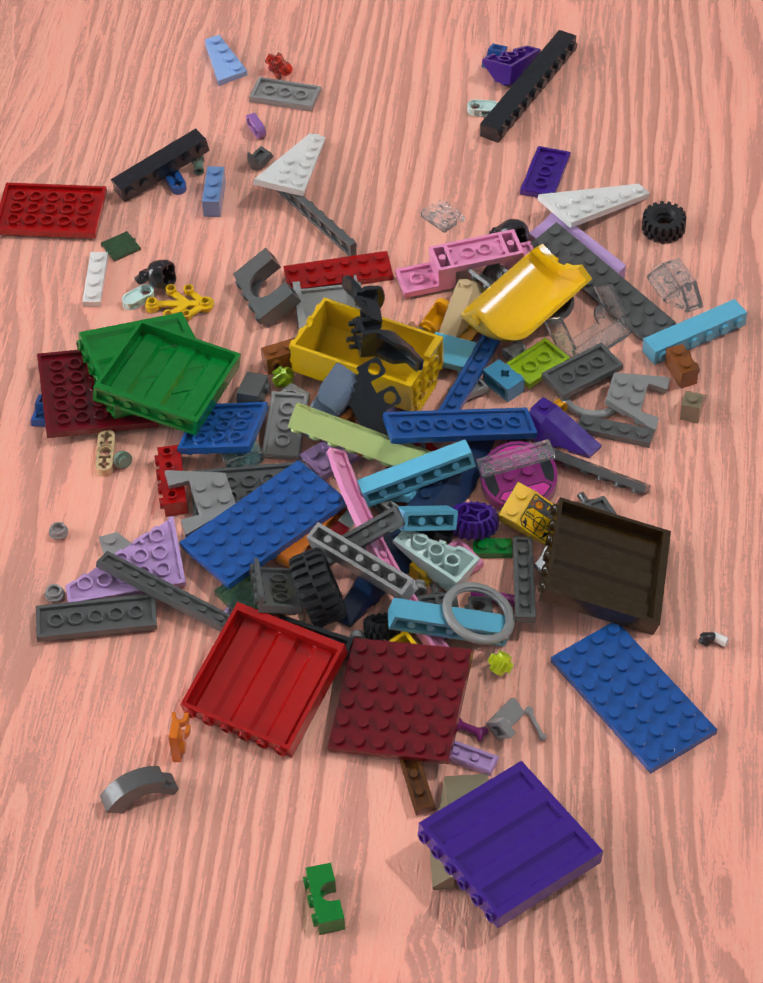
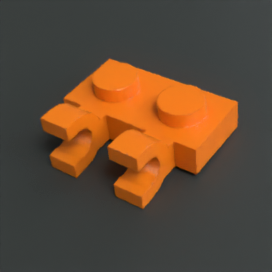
(177, 736)

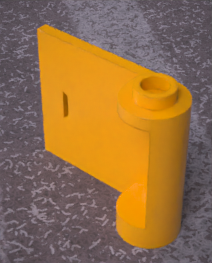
(435, 316)

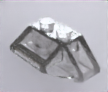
(675, 285)

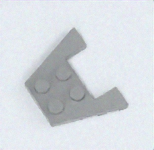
(628, 393)
(210, 493)

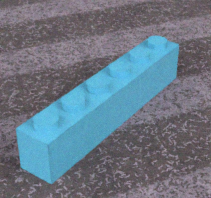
(695, 330)
(416, 473)
(429, 620)

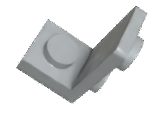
(505, 718)

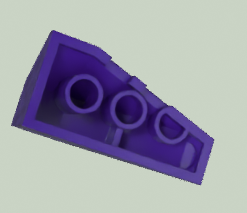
(510, 65)
(561, 429)

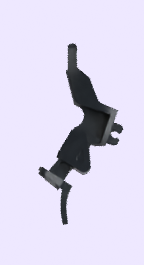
(367, 331)

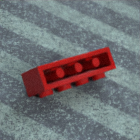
(174, 499)

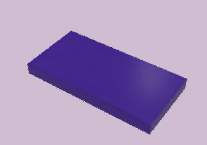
(545, 171)

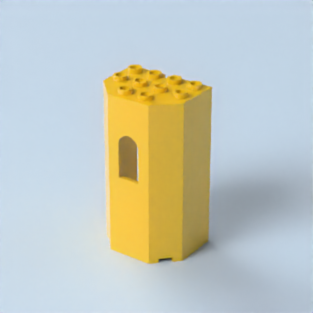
(324, 344)

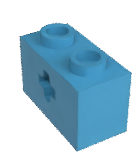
(503, 380)

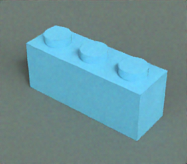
(428, 518)

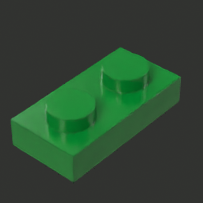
(493, 547)

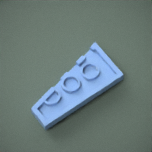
(224, 61)

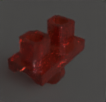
(278, 65)

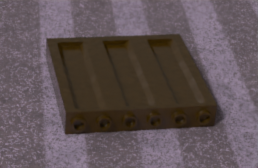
(605, 566)

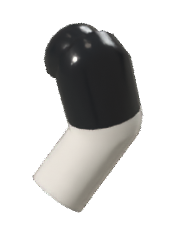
(715, 637)

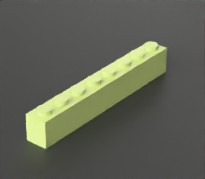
(351, 436)

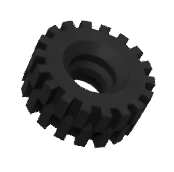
(664, 214)

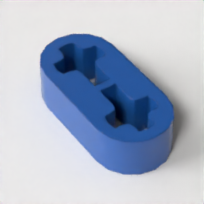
(173, 182)

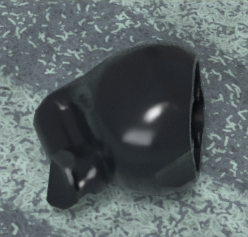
(519, 226)
(158, 274)

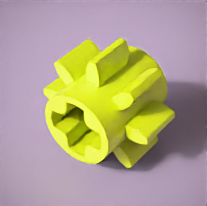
(500, 663)

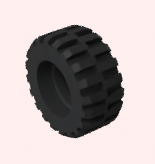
(317, 587)

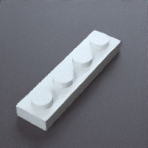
(95, 279)

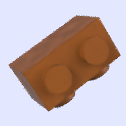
(276, 356)
(681, 366)

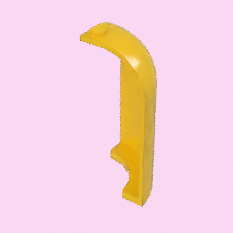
(525, 296)

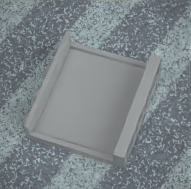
(312, 296)

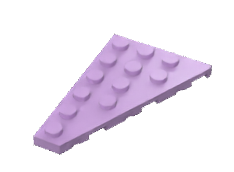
(153, 551)

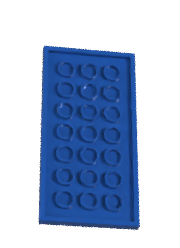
(263, 523)
(633, 696)

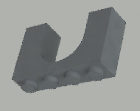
(250, 279)

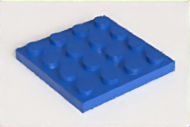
(227, 429)

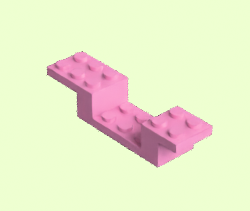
(460, 256)

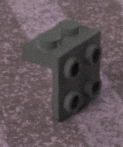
(489, 275)

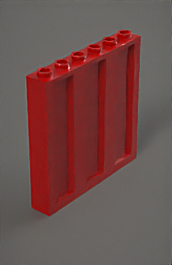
(264, 679)

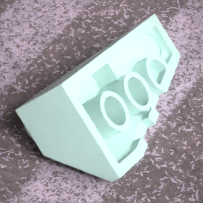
(440, 561)

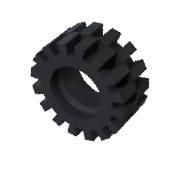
(377, 627)

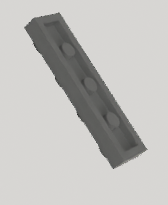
(617, 431)

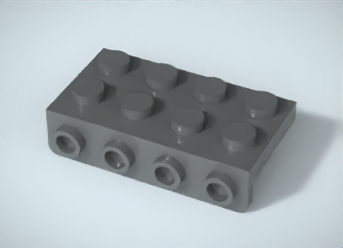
(274, 590)

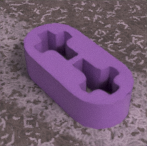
(256, 125)

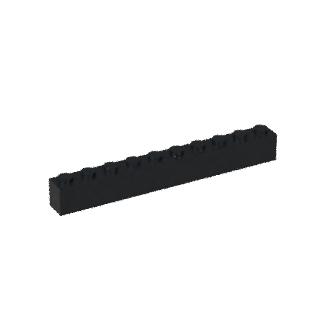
(528, 86)

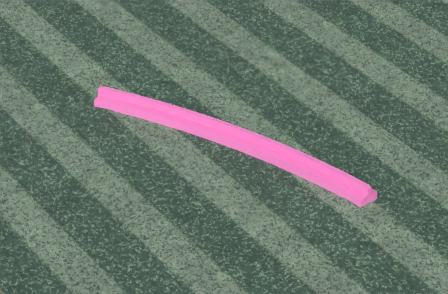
(360, 514)

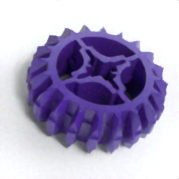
(475, 520)

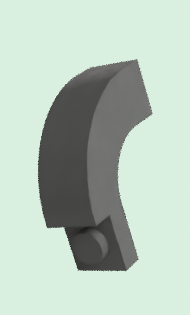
(135, 784)

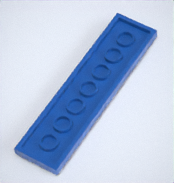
(459, 425)

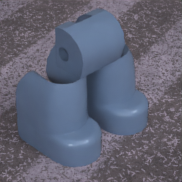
(335, 392)

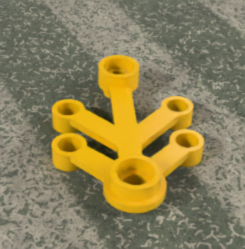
(203, 304)

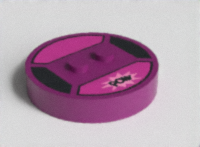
(539, 477)

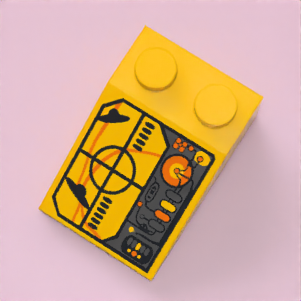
(527, 513)

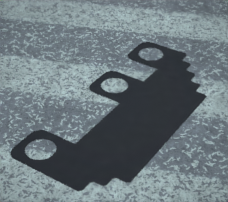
(368, 404)

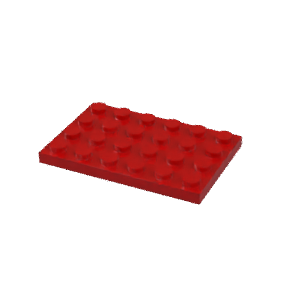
(51, 210)

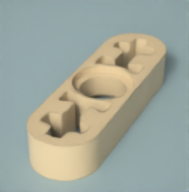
(109, 459)

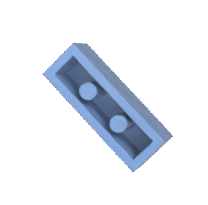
(213, 191)

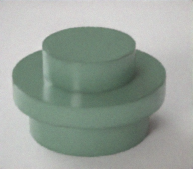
(122, 459)

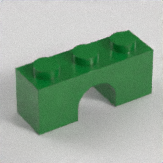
(327, 914)

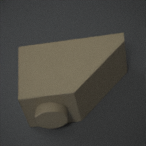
(692, 406)

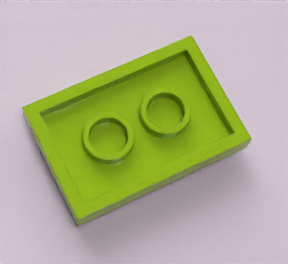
(537, 360)

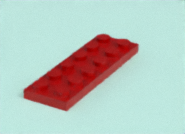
(329, 272)

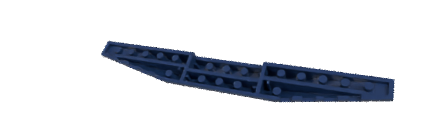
(440, 493)

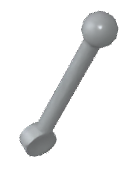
(529, 711)

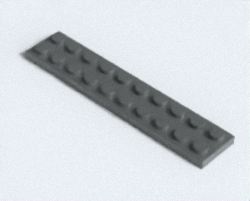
(642, 313)

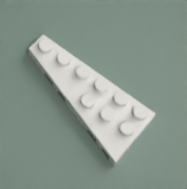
(293, 169)
(588, 204)

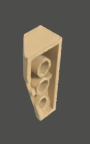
(462, 296)

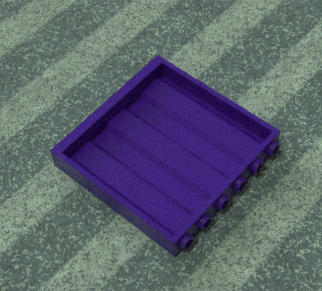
(509, 844)

